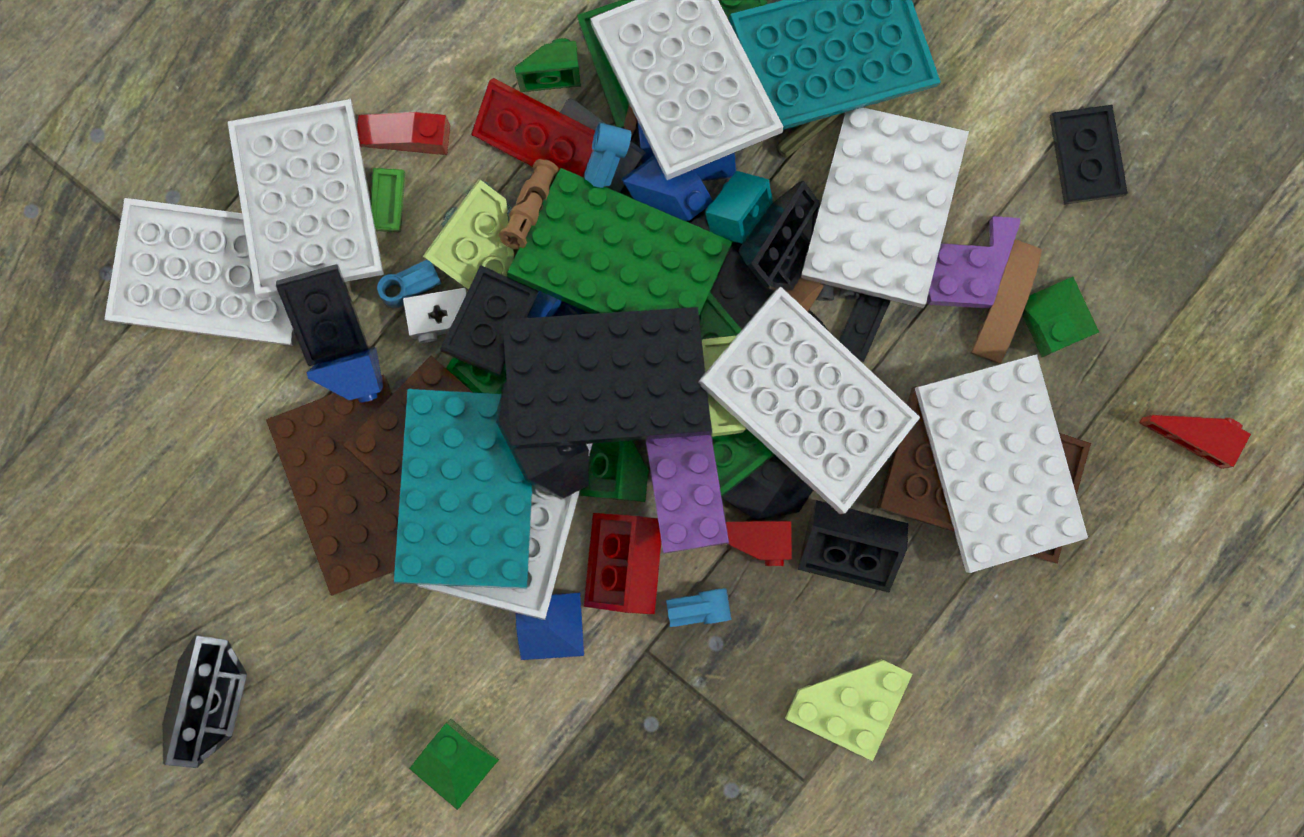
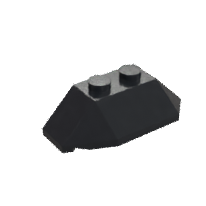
(782, 238)
(552, 468)
(770, 491)
(202, 702)

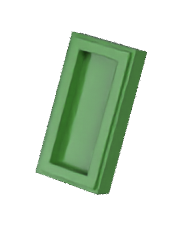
(387, 198)

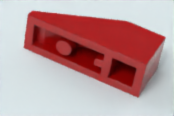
(405, 132)
(1212, 439)
(762, 540)

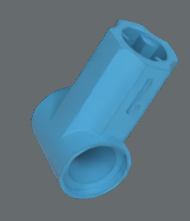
(608, 147)
(412, 283)
(707, 607)

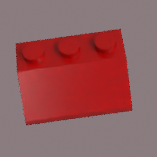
(623, 563)

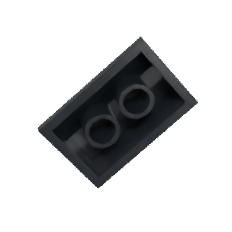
(854, 547)

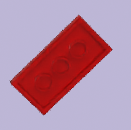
(532, 129)

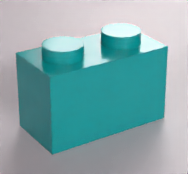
(739, 206)

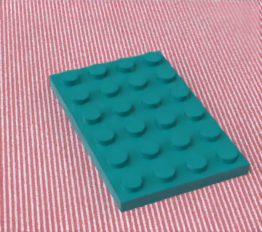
(834, 54)
(460, 496)

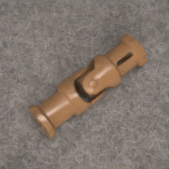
(528, 204)

